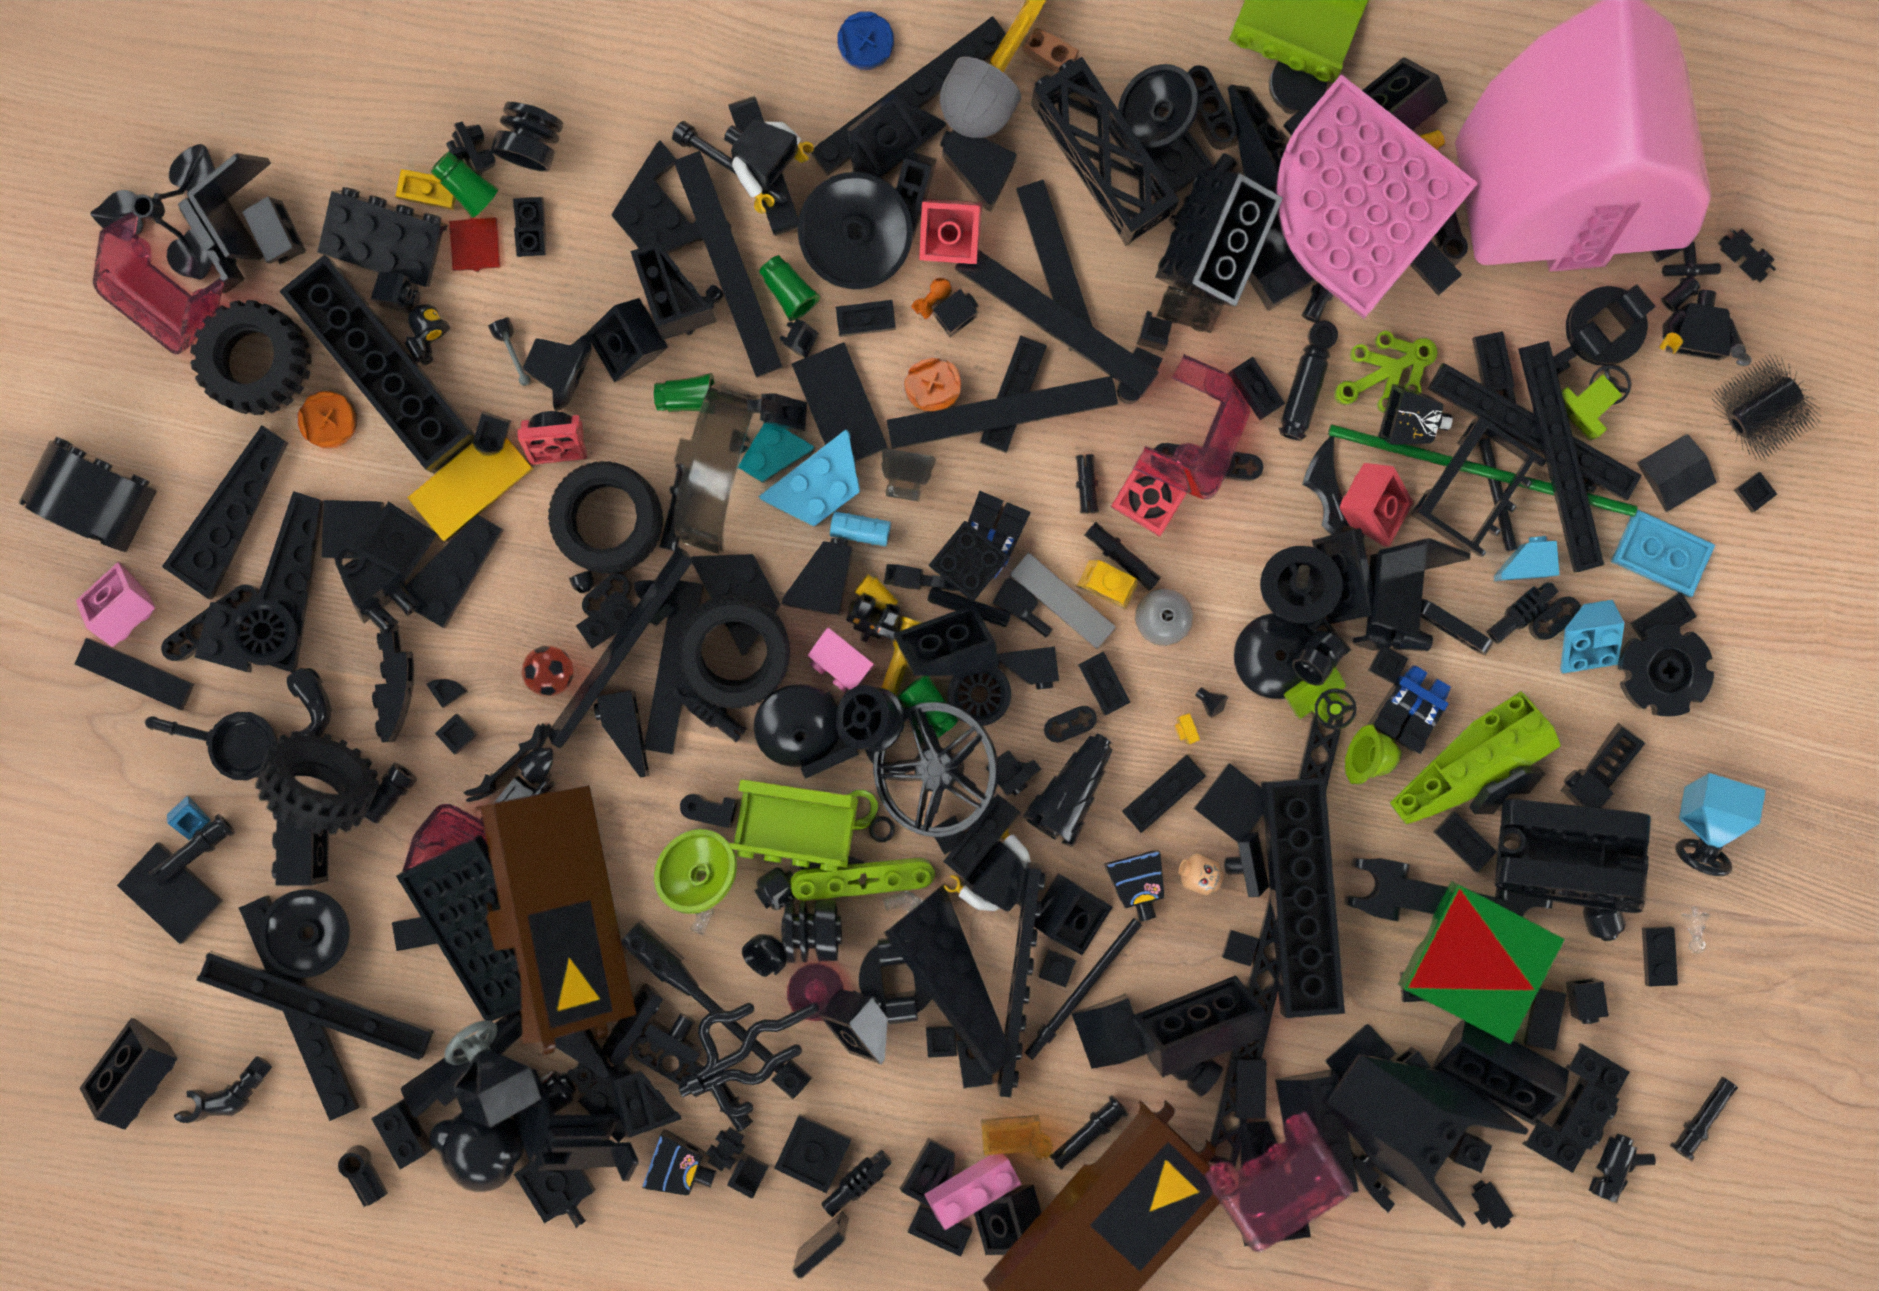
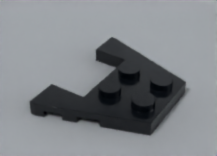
(649, 213)

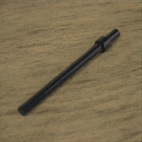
(1047, 1032)

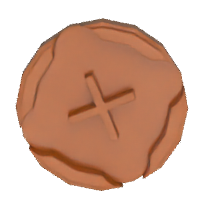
(933, 384)
(327, 419)

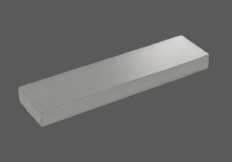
(1062, 600)

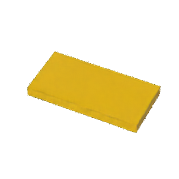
(468, 487)

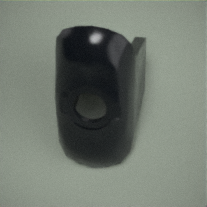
(559, 366)

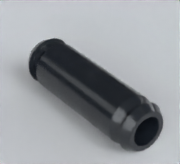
(1304, 392)

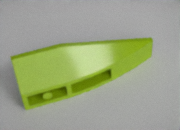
(1483, 753)

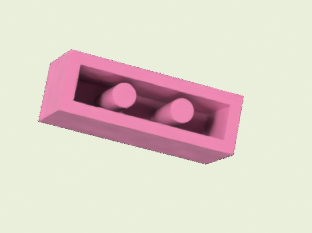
(972, 1189)

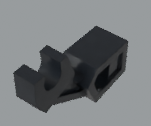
(913, 578)

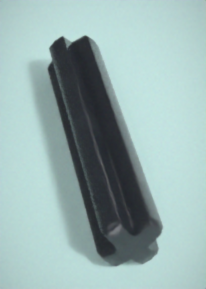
(958, 602)

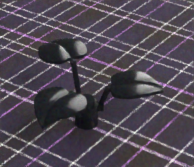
(185, 254)

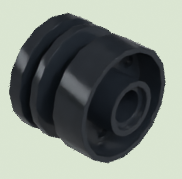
(813, 930)

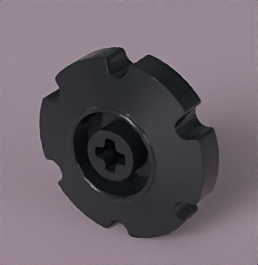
(1668, 692)

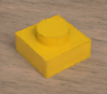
(1186, 729)

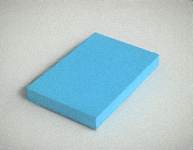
(1663, 553)

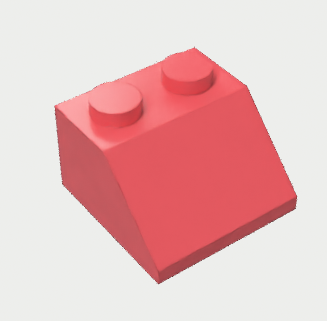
(950, 231)
(1377, 502)

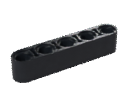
(781, 216)

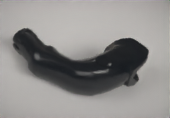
(308, 687)

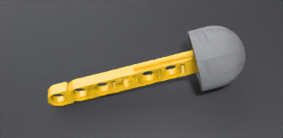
(977, 94)

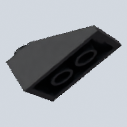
(1277, 271)
(949, 645)

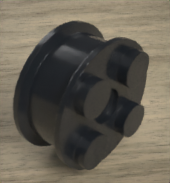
(869, 718)

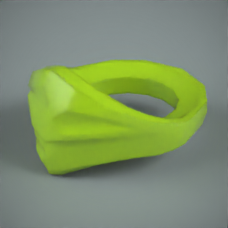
(861, 823)

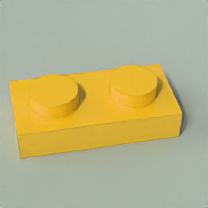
(423, 189)

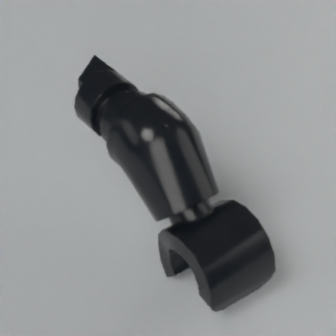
(229, 1100)

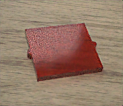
(474, 244)

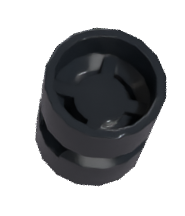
(1318, 658)
(1200, 1076)

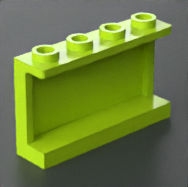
(794, 825)

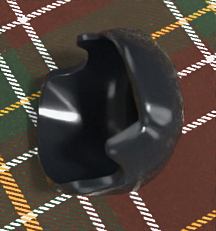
(764, 954)

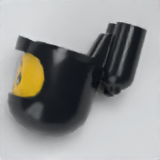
(426, 327)

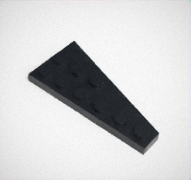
(941, 959)

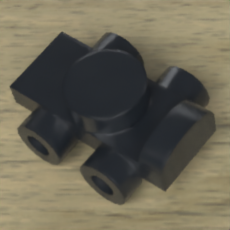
(722, 1154)

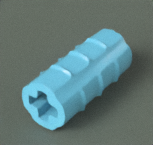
(860, 529)

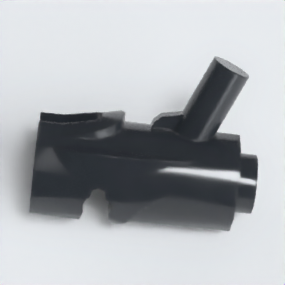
(1616, 1162)

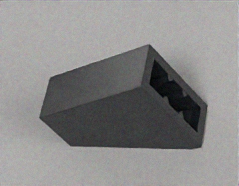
(979, 165)
(822, 580)

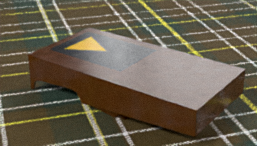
(557, 914)
(1115, 1215)

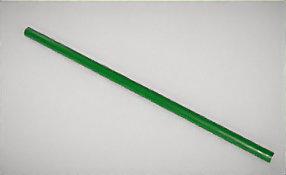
(1470, 467)

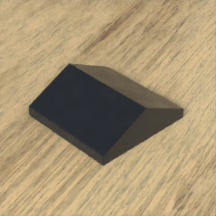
(1677, 472)

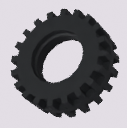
(324, 761)

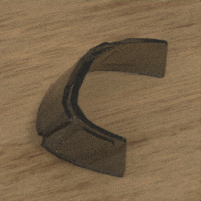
(711, 466)

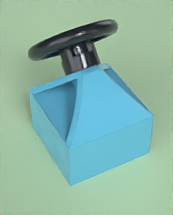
(1717, 813)

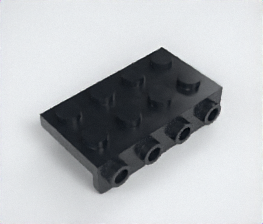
(381, 235)

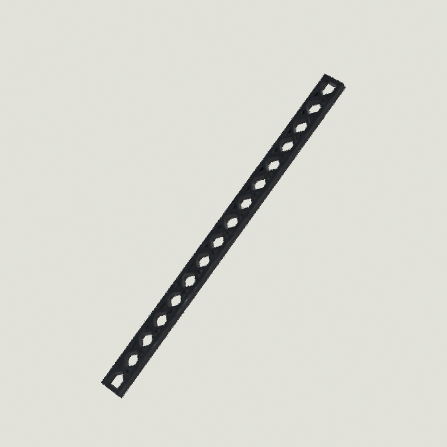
(1263, 941)

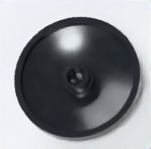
(855, 230)

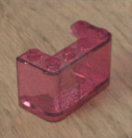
(1281, 1187)

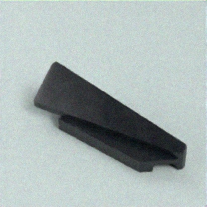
(440, 1078)

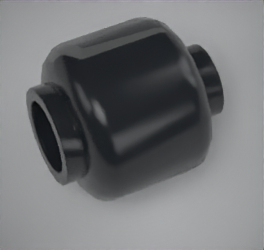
(1604, 923)

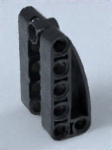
(1574, 854)

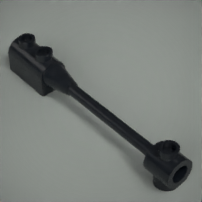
(668, 967)

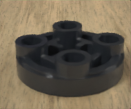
(1294, 88)

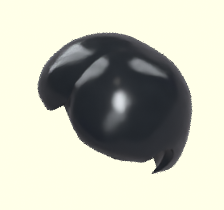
(476, 1154)

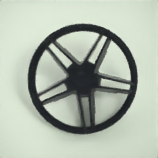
(938, 771)

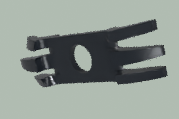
(488, 784)

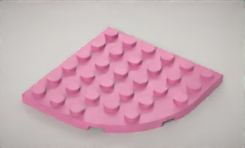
(1362, 195)

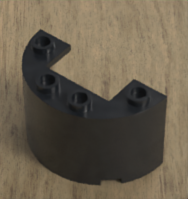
(87, 496)

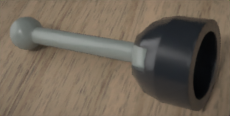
(503, 331)

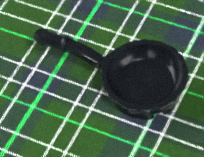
(234, 744)

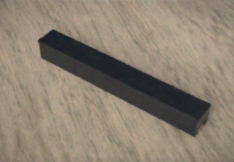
(315, 1005)

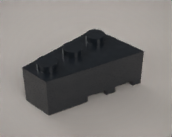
(670, 295)

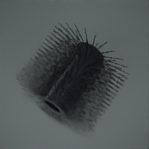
(1766, 407)

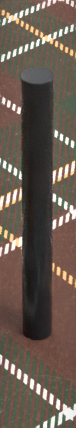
(1497, 491)

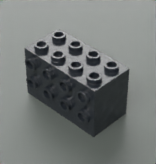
(1219, 236)

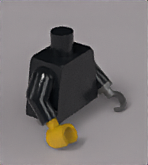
(1703, 331)

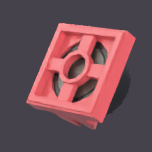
(552, 438)
(1147, 501)

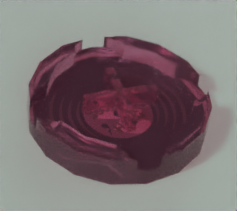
(813, 984)

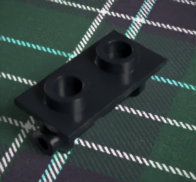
(1756, 261)
(606, 621)

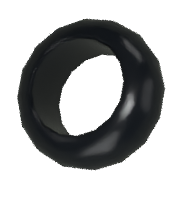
(882, 839)

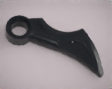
(1322, 481)

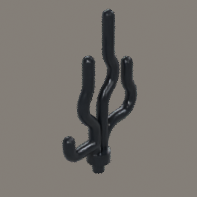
(713, 1074)

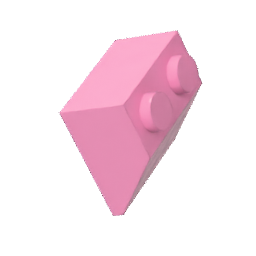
(115, 605)
(839, 660)

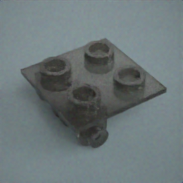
(1189, 309)

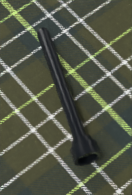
(686, 135)

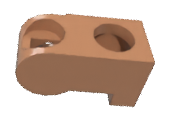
(1049, 49)

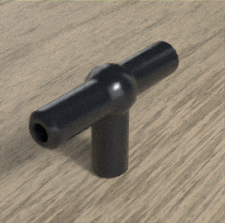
(1691, 267)

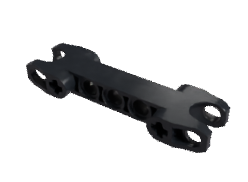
(1396, 890)

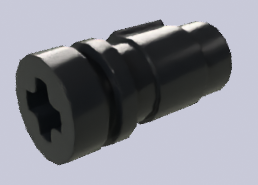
(388, 792)

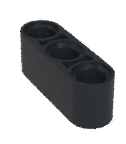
(1211, 121)

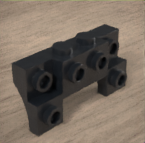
(1584, 1112)

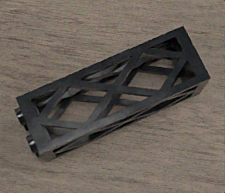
(1079, 78)

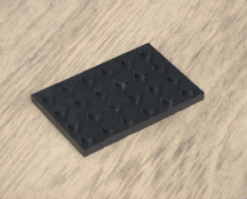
(452, 900)

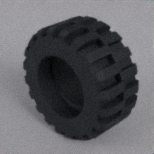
(219, 338)

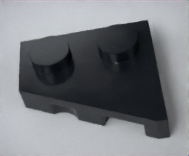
(641, 1104)
(929, 1170)

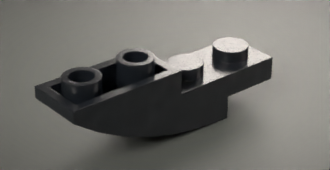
(394, 696)

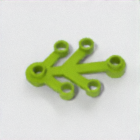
(1390, 369)

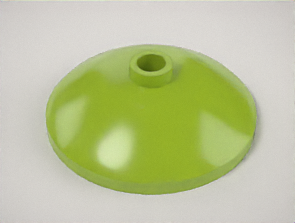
(683, 865)

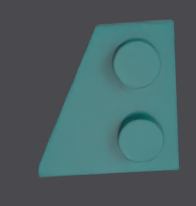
(772, 452)

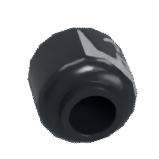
(775, 888)

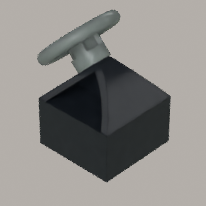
(492, 1083)

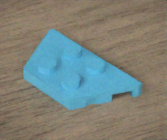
(818, 483)

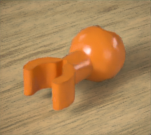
(939, 290)

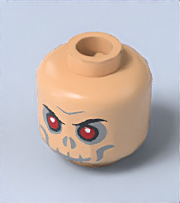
(1201, 874)

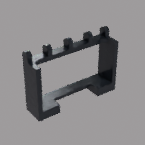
(1467, 442)

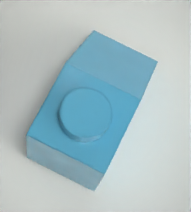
(1531, 561)

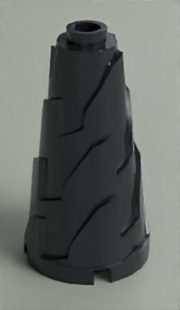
(1069, 795)

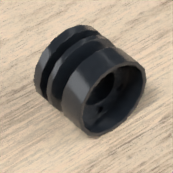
(528, 132)

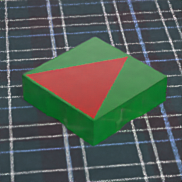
(1481, 962)

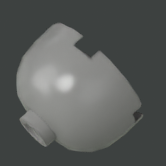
(1150, 620)

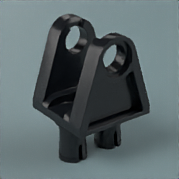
(373, 586)

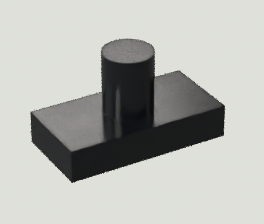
(1250, 864)
(676, 1037)

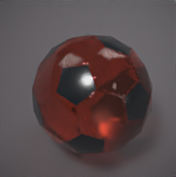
(547, 671)

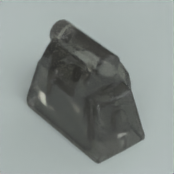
(908, 468)

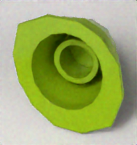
(1370, 755)

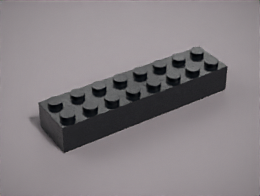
(378, 364)
(1302, 897)

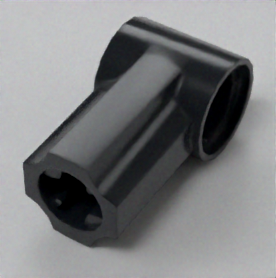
(1451, 235)
(364, 1178)

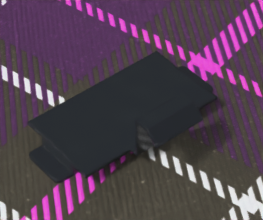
(1491, 1205)

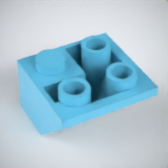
(1592, 638)

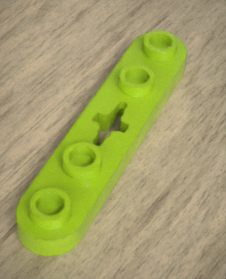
(891, 875)

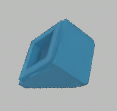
(187, 818)

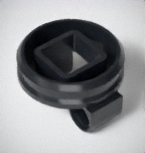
(1626, 306)
(898, 1006)

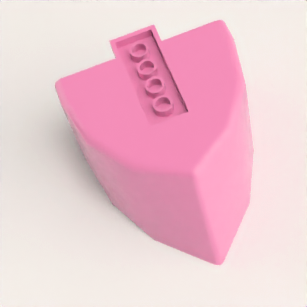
(1587, 145)

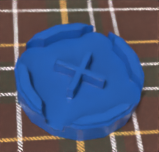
(865, 40)

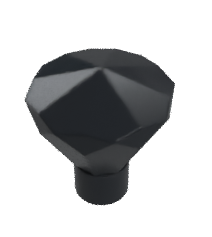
(1213, 702)

